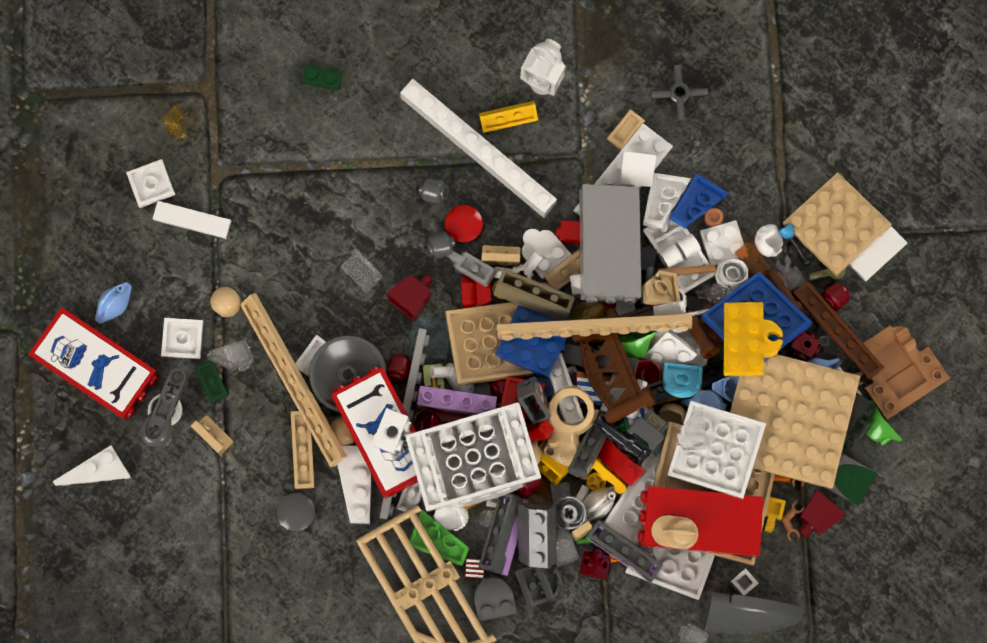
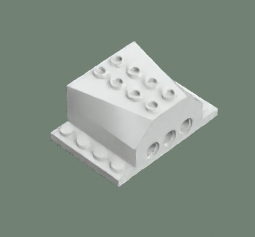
(473, 458)

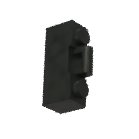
(861, 411)

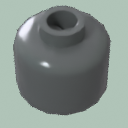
(434, 190)
(440, 245)

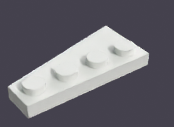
(356, 485)

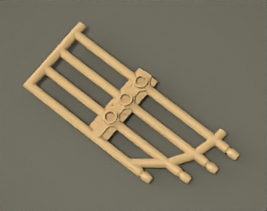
(423, 587)

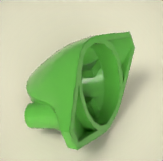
(636, 344)
(880, 430)

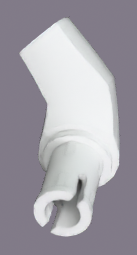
(449, 373)

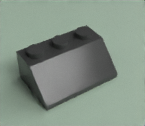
(537, 535)

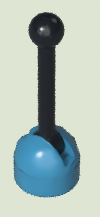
(787, 232)

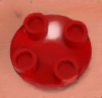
(463, 223)

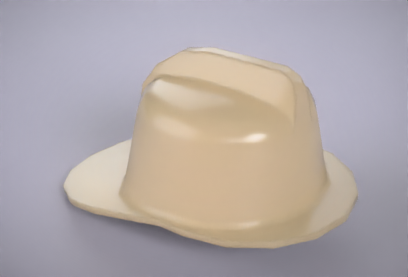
(675, 532)

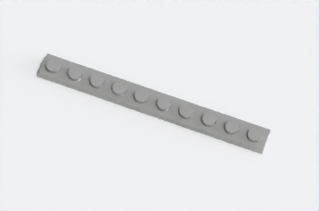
(410, 396)

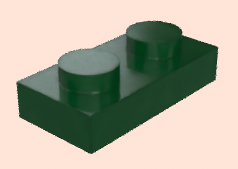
(321, 77)
(211, 381)

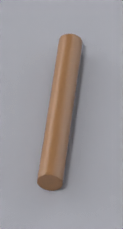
(690, 270)

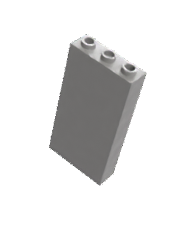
(610, 243)

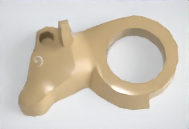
(565, 437)

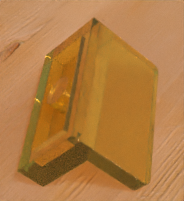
(171, 122)
(588, 310)

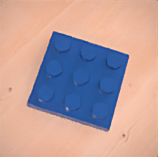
(534, 354)

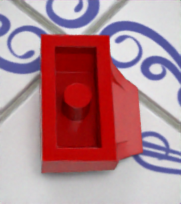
(474, 293)

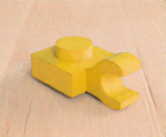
(774, 512)

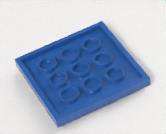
(775, 308)

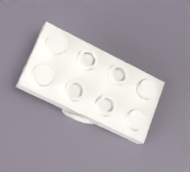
(678, 249)

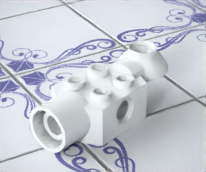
(544, 68)

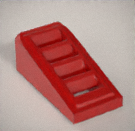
(539, 431)

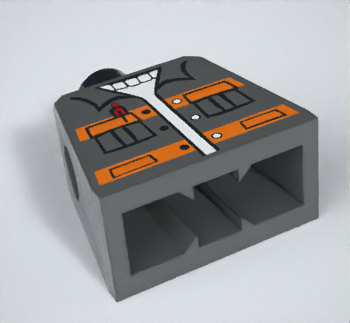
(530, 393)

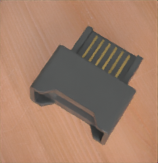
(649, 430)

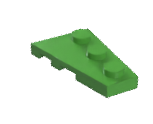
(446, 543)

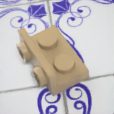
(501, 255)
(213, 435)

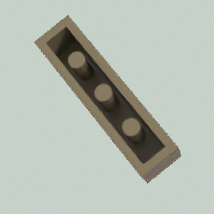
(534, 295)

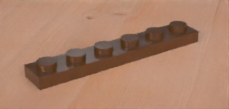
(838, 330)

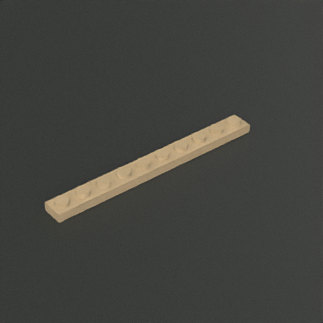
(594, 326)
(293, 380)

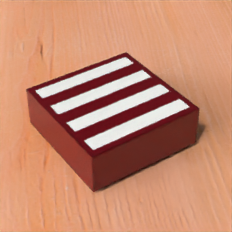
(472, 570)

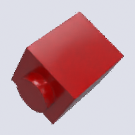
(569, 232)

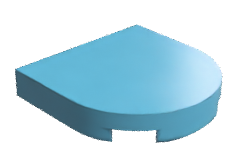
(682, 379)

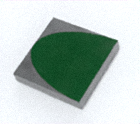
(852, 480)

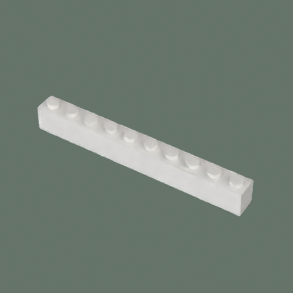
(478, 148)

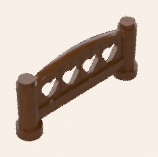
(709, 339)
(633, 396)

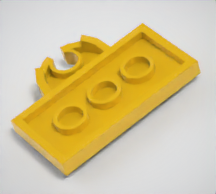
(747, 339)

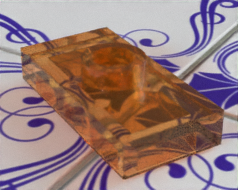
(753, 259)

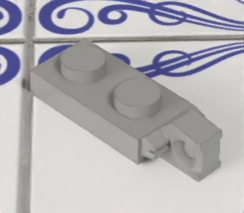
(473, 267)

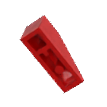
(621, 463)

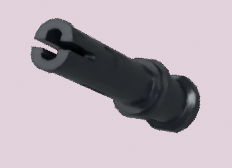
(627, 444)

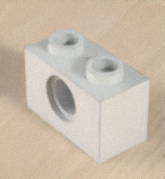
(389, 420)

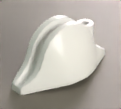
(599, 503)

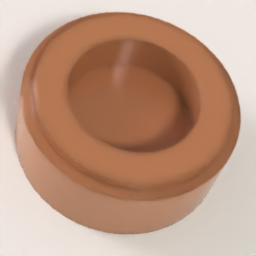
(713, 217)

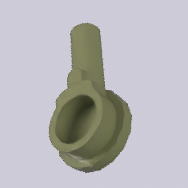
(824, 273)

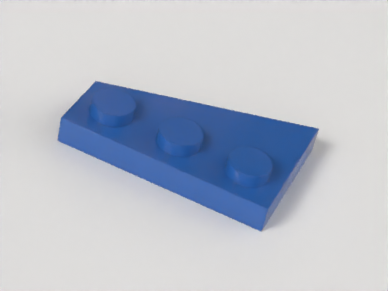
(696, 201)

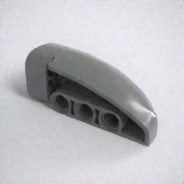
(748, 615)

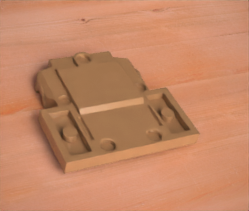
(906, 371)

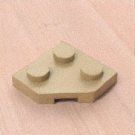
(661, 289)

